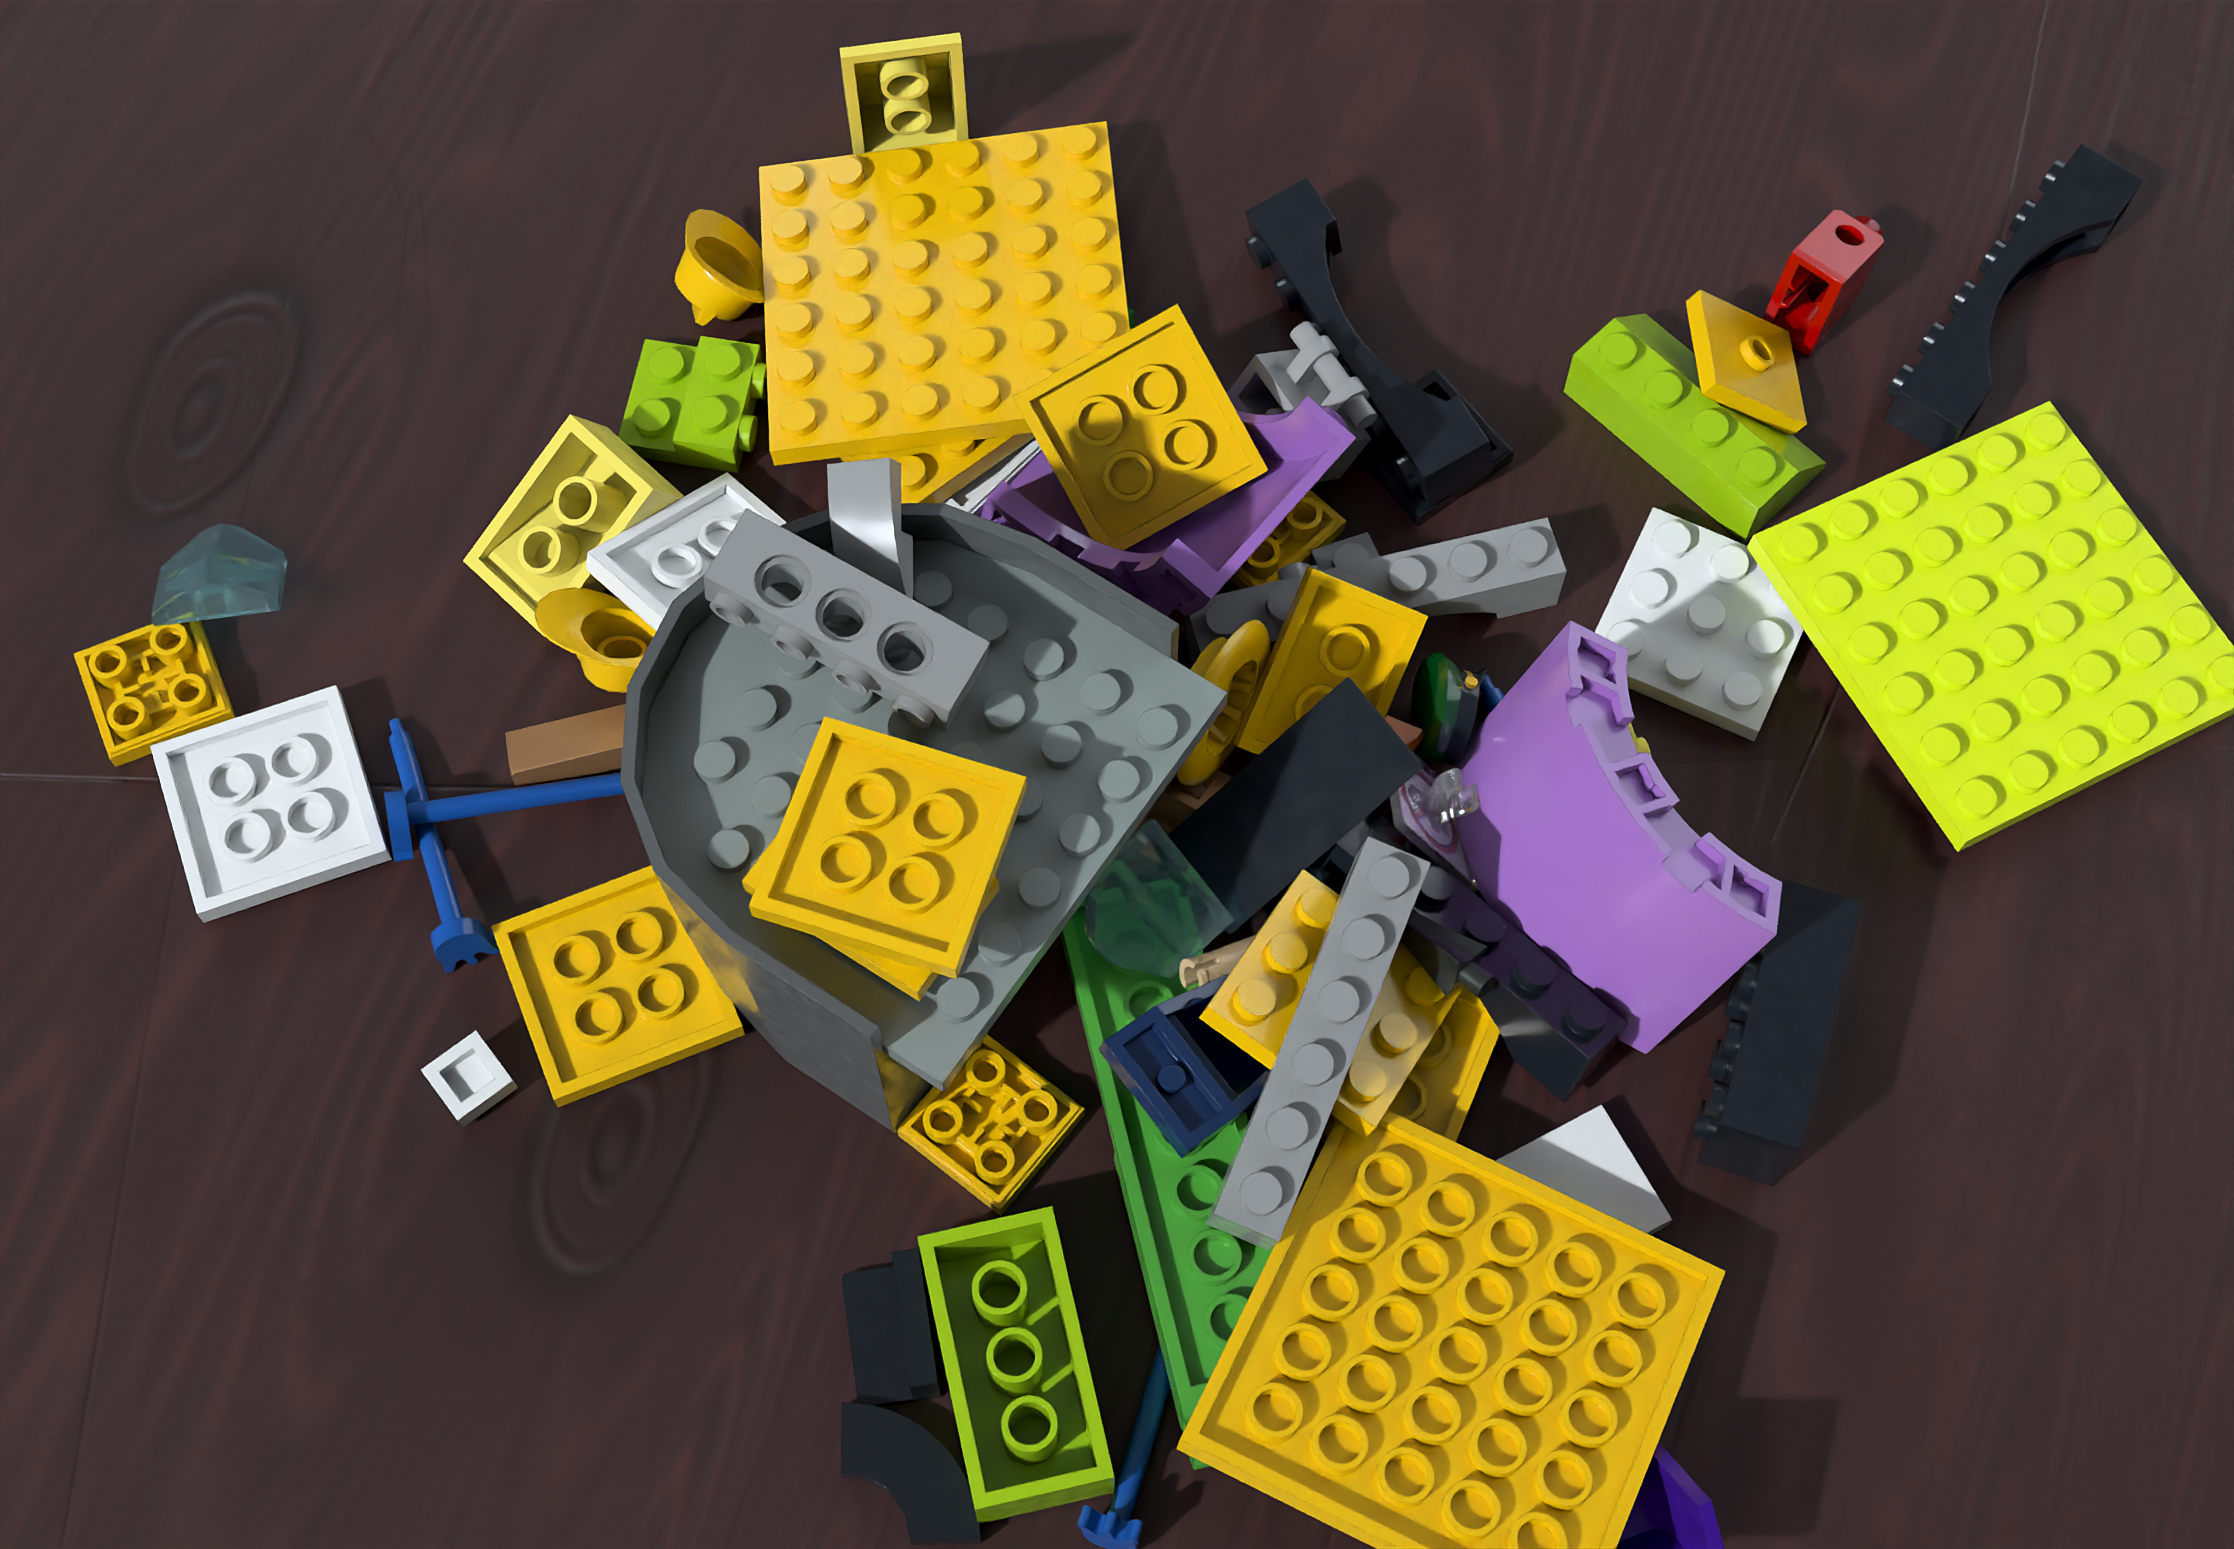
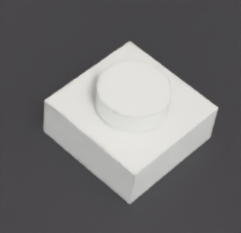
(469, 1078)

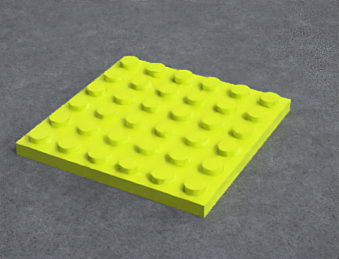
(2002, 623)

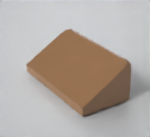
(567, 747)

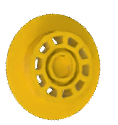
(1236, 668)

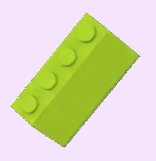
(1651, 398)

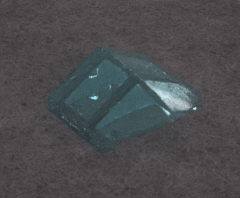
(219, 577)
(1152, 906)

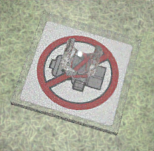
(1427, 814)

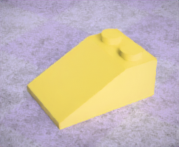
(905, 93)
(568, 503)

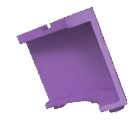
(1203, 550)
(1591, 854)

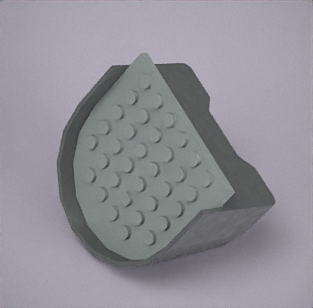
(1071, 695)

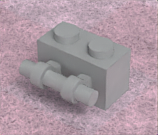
(1283, 379)

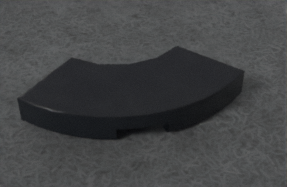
(913, 1470)

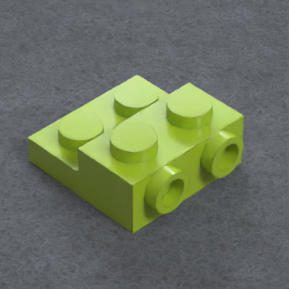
(695, 402)

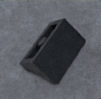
(891, 1332)

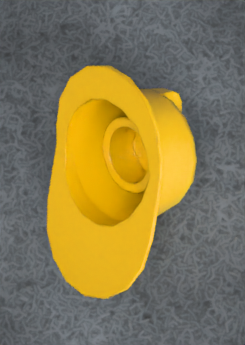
(719, 268)
(597, 629)

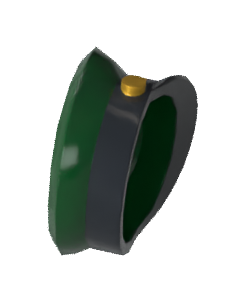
(1444, 708)

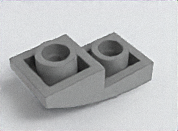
(867, 521)

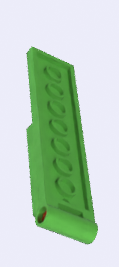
(1189, 1269)

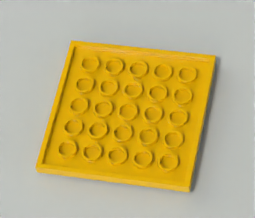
(933, 287)
(1452, 1353)

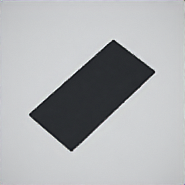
(1294, 801)

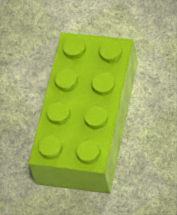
(1016, 1365)

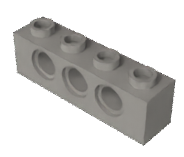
(766, 554)

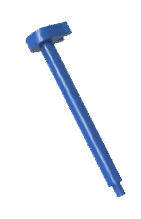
(403, 815)
(457, 936)
(1116, 1528)

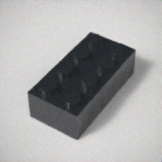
(1776, 1038)

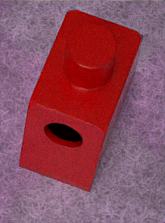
(1834, 253)

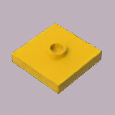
(1745, 363)

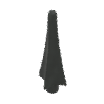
(1447, 956)

